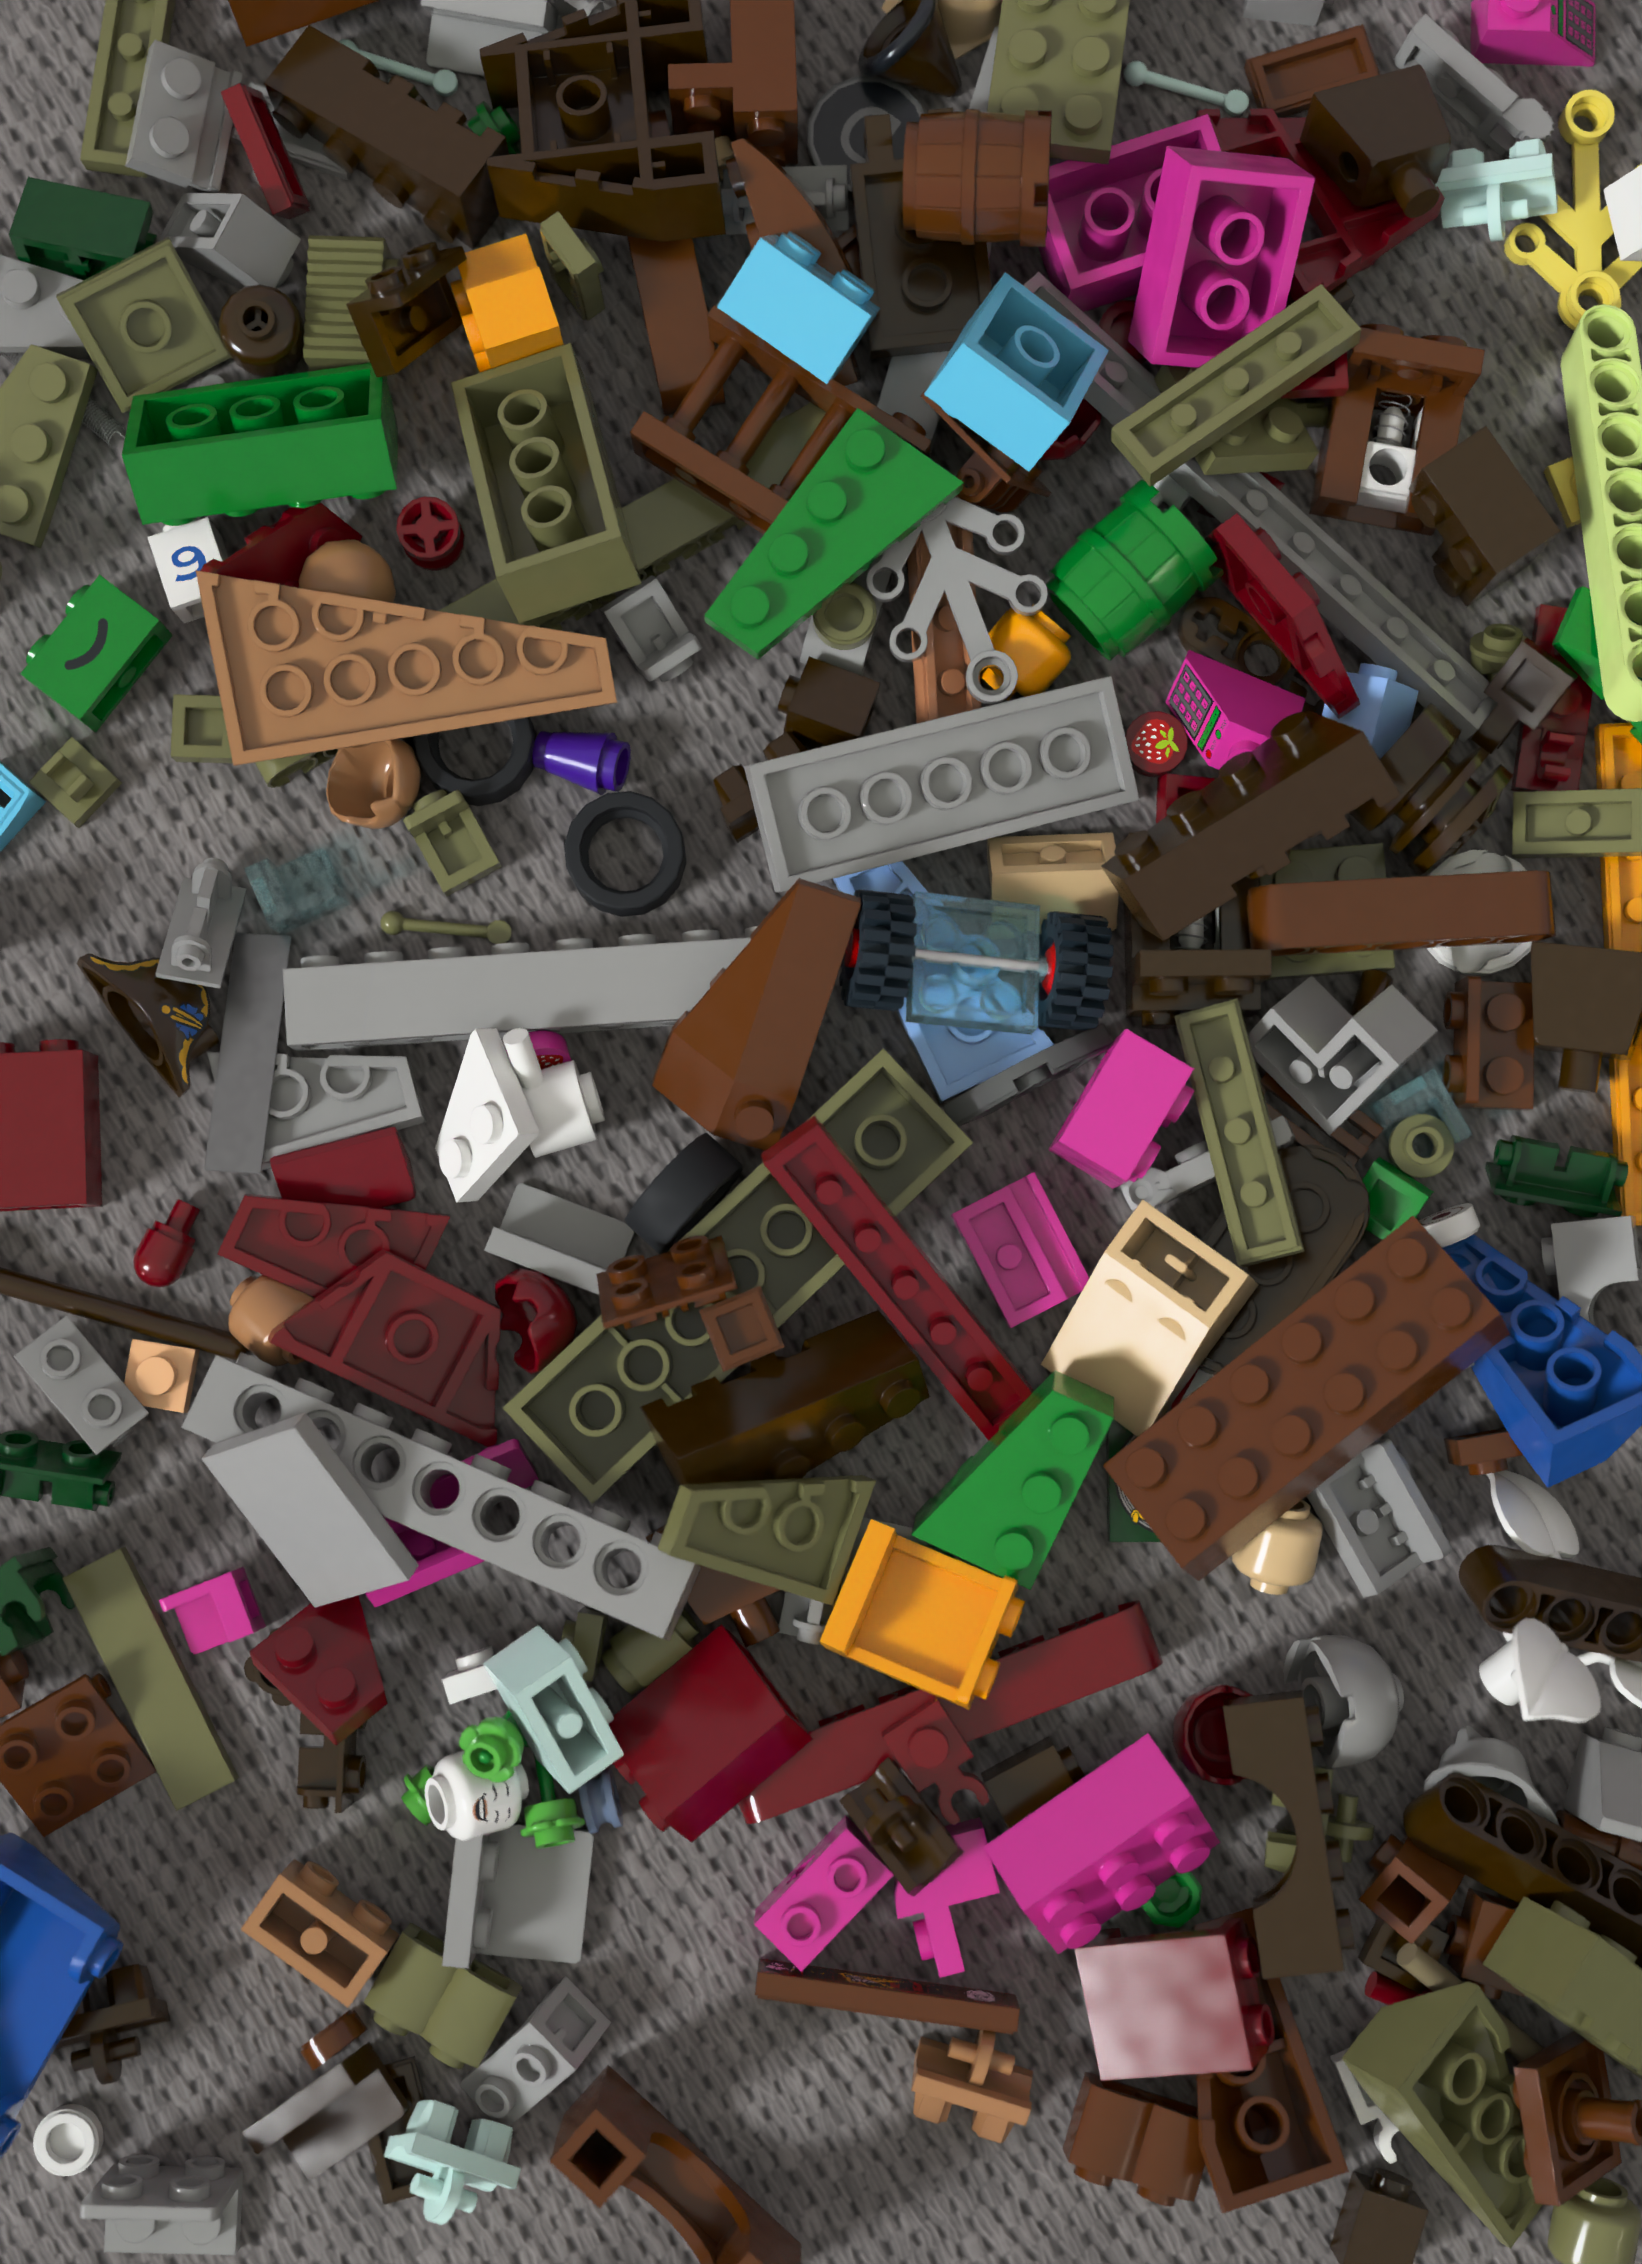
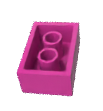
(1105, 214)
(1217, 252)
(1102, 1845)

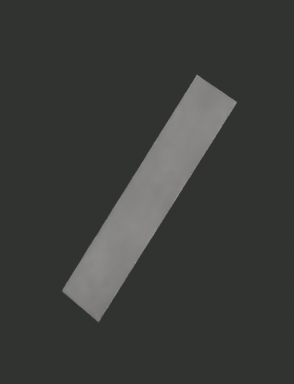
(247, 1053)

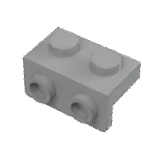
(1378, 1518)

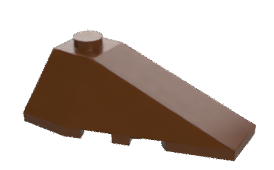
(1268, 2124)

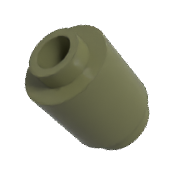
(641, 1657)

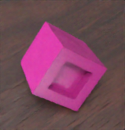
(216, 1611)

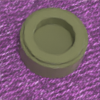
(846, 618)

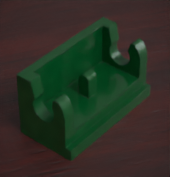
(78, 228)
(21, 1608)

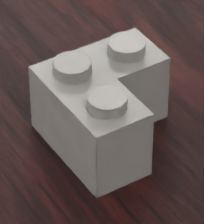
(1333, 1058)

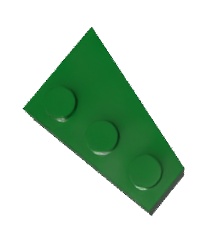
(1022, 1483)

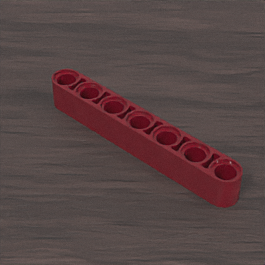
(1029, 1682)

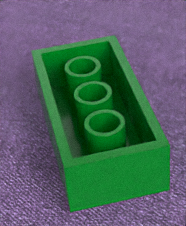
(261, 444)

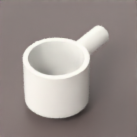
(558, 1096)

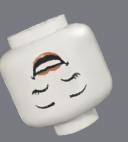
(473, 1804)

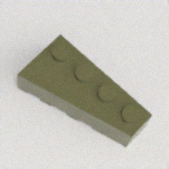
(1574, 1977)

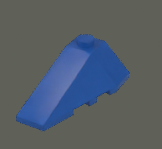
(1556, 1377)

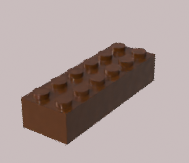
(1306, 1398)

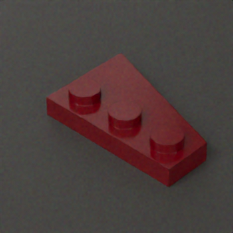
(321, 1242)

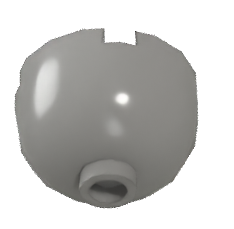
(1354, 1696)

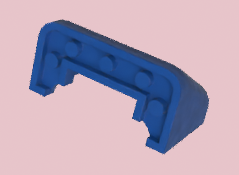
(49, 1956)

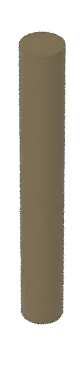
(1437, 1977)

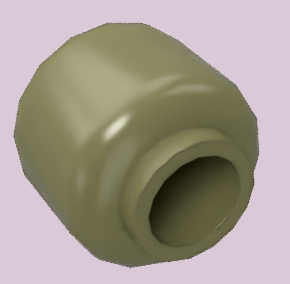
(1596, 2226)

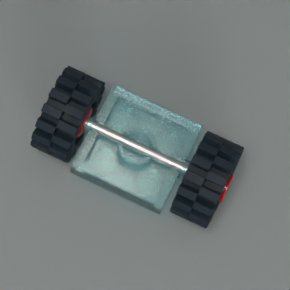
(977, 962)

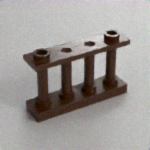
(724, 476)

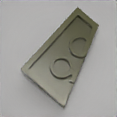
(38, 431)
(771, 1531)

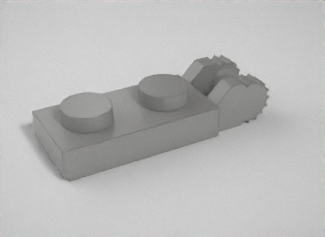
(1471, 90)

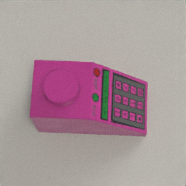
(1533, 32)
(1226, 708)

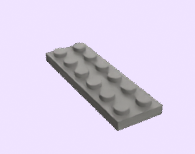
(942, 783)

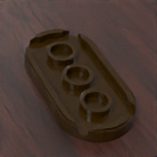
(1332, 1221)

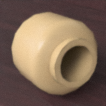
(1283, 1552)

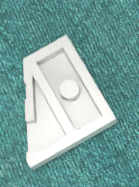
(485, 1119)

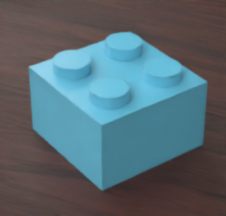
(800, 304)
(1017, 372)

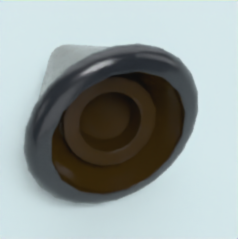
(912, 49)

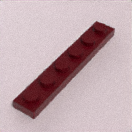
(897, 1274)

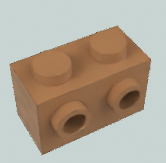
(321, 1930)

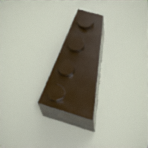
(388, 135)

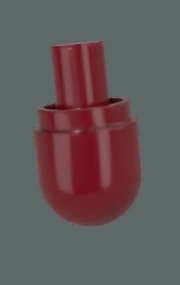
(166, 1247)

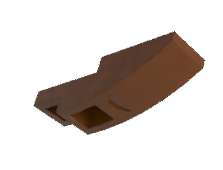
(783, 207)

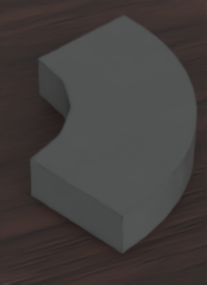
(1028, 1075)

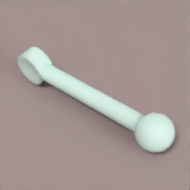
(443, 81)
(1234, 102)

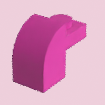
(965, 1880)

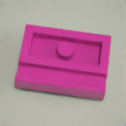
(1021, 1250)

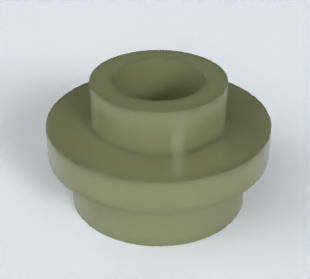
(1402, 1151)

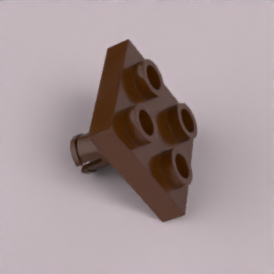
(1571, 2119)

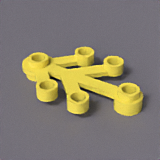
(1583, 226)

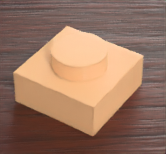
(161, 1374)

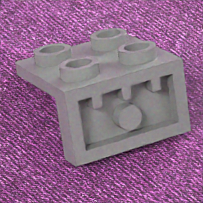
(518, 1898)
(168, 2206)

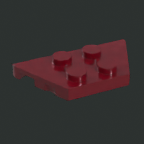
(1282, 608)
(406, 1341)

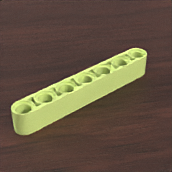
(1605, 432)

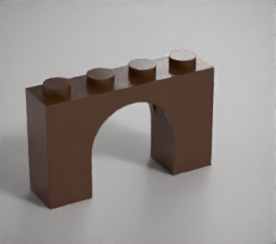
(622, 2140)

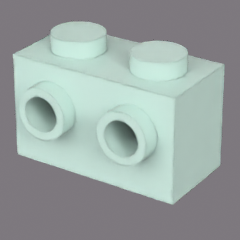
(555, 1708)

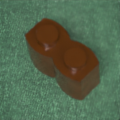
(1135, 2139)

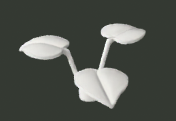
(1534, 1662)

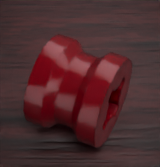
(426, 520)

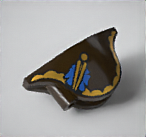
(158, 1014)

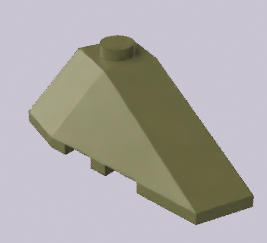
(1448, 2089)

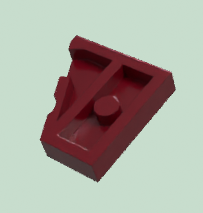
(280, 550)
(325, 1666)

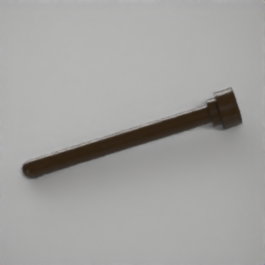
(120, 1314)

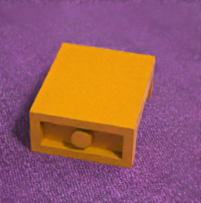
(922, 1617)

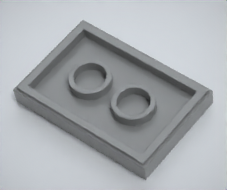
(310, 1511)

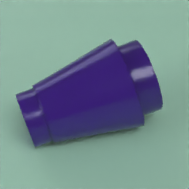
(584, 758)

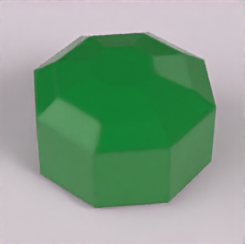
(1175, 1900)

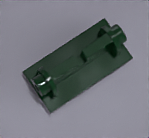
(1527, 1174)
(72, 1467)

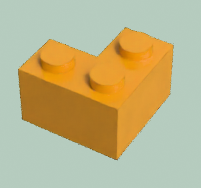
(505, 304)

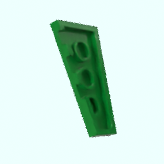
(839, 520)

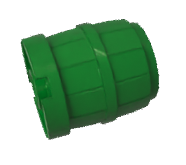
(1131, 573)

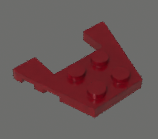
(1351, 233)

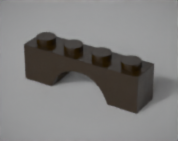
(1297, 1916)

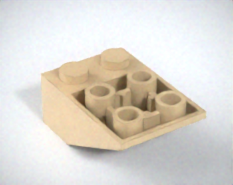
(1148, 1317)

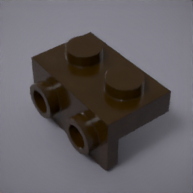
(407, 308)

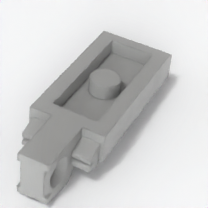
(1190, 1175)

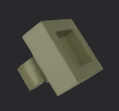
(75, 782)

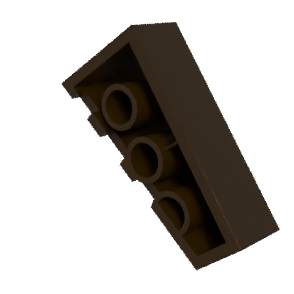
(1247, 821)
(792, 1408)

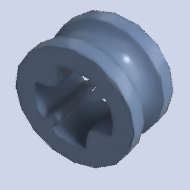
(601, 1802)

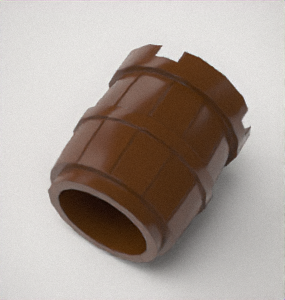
(978, 176)

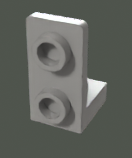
(537, 2054)

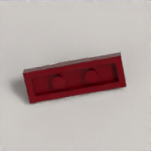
(1553, 752)

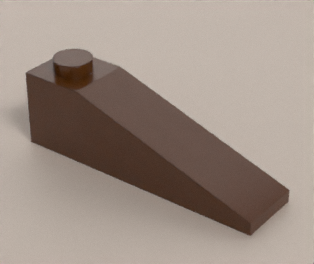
(751, 1035)

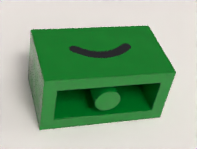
(95, 652)

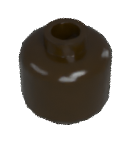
(280, 335)

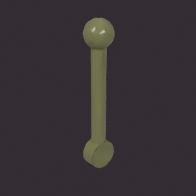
(497, 931)

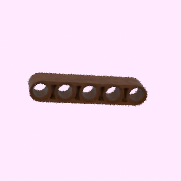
(672, 307)
(1401, 913)

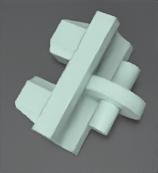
(1498, 190)
(478, 2164)

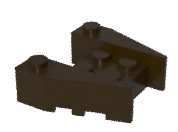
(591, 130)

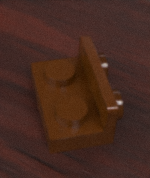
(1491, 1045)

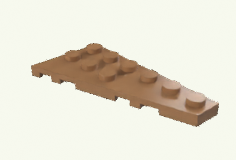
(351, 671)

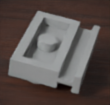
(182, 119)

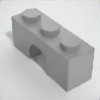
(1591, 1258)

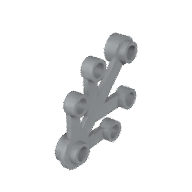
(952, 572)

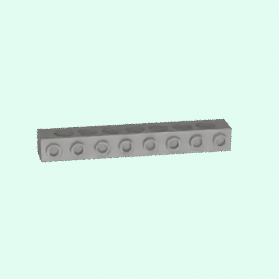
(653, 1603)

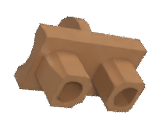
(972, 2078)

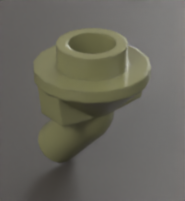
(1494, 647)

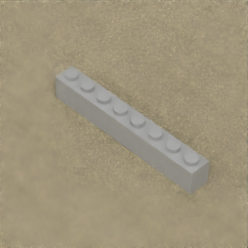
(511, 989)

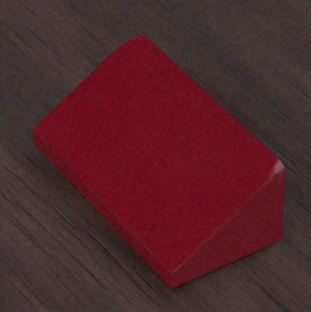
(353, 1170)

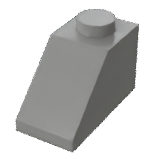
(231, 239)
(1608, 1783)

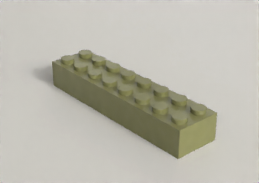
(590, 1396)

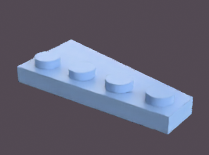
(951, 1056)

